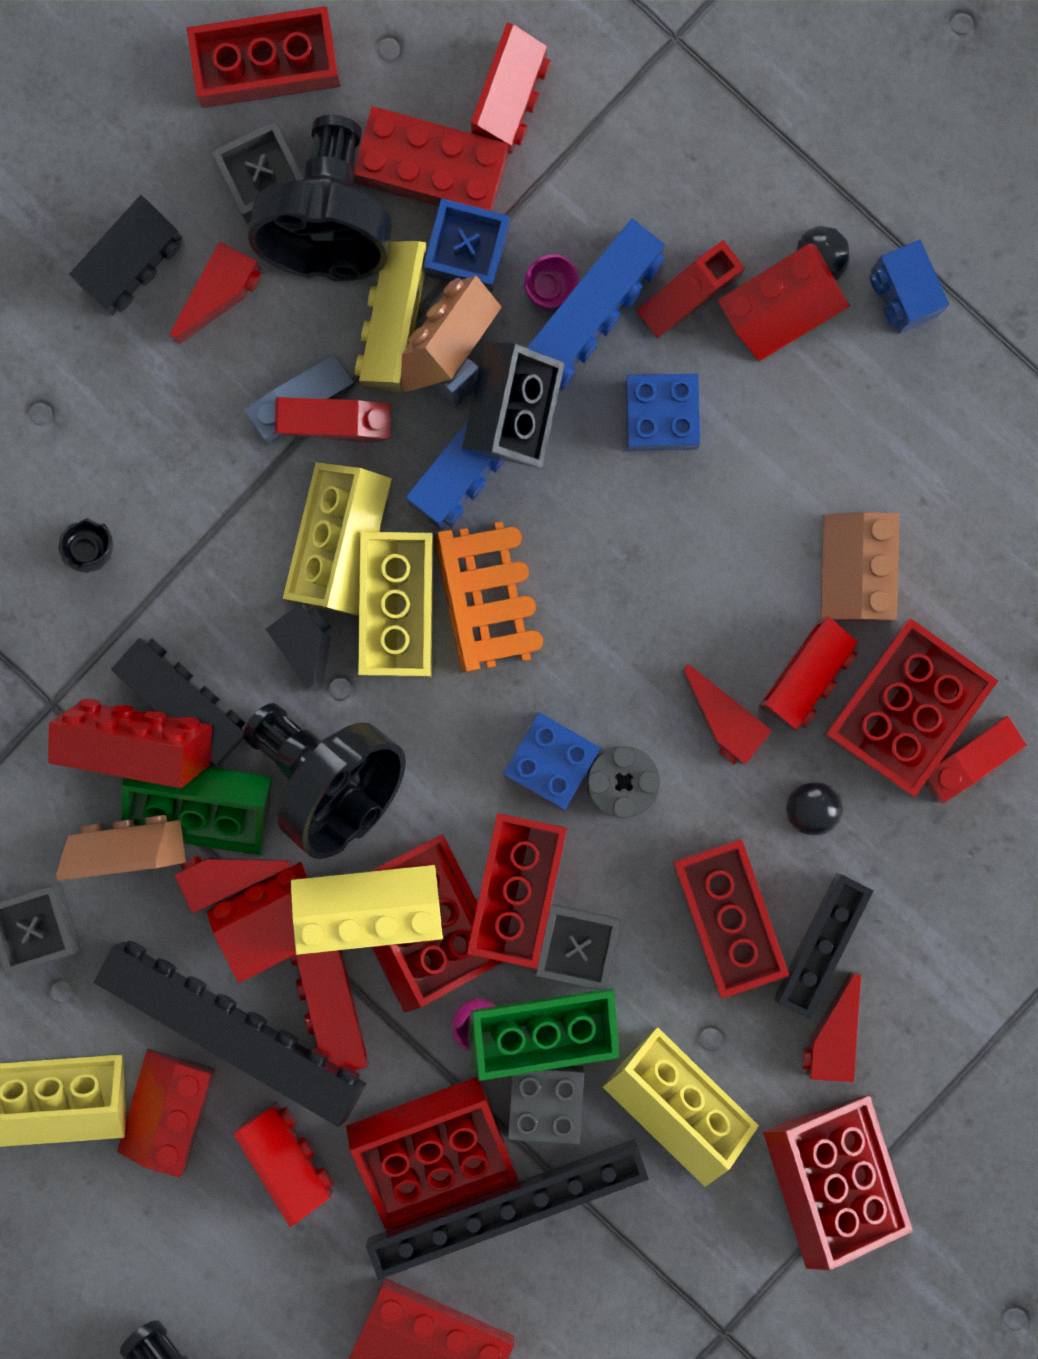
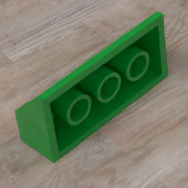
(214, 808)
(543, 1034)

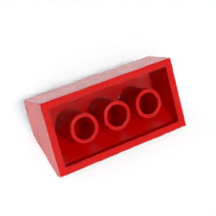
(517, 890)

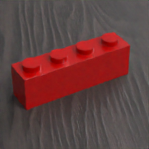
(331, 1007)

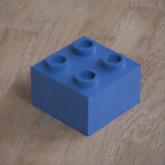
(466, 243)
(908, 287)
(662, 412)
(552, 760)

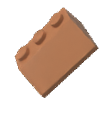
(448, 334)
(860, 566)
(122, 848)

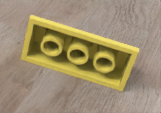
(393, 316)
(327, 547)
(396, 604)
(366, 909)
(62, 1100)
(681, 1107)

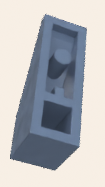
(321, 381)
(461, 384)

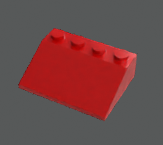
(910, 707)
(435, 967)
(431, 1153)
(838, 1183)
(417, 1327)

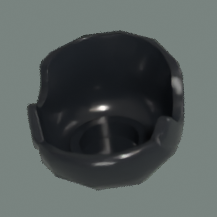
(831, 245)
(86, 546)
(814, 808)

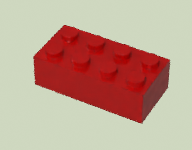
(263, 57)
(429, 161)
(130, 743)
(730, 918)

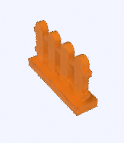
(475, 580)

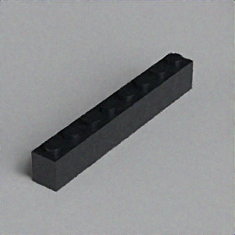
(230, 1032)
(506, 1209)

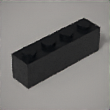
(171, 691)
(823, 945)

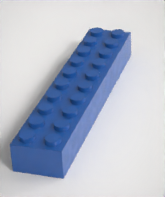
(566, 337)

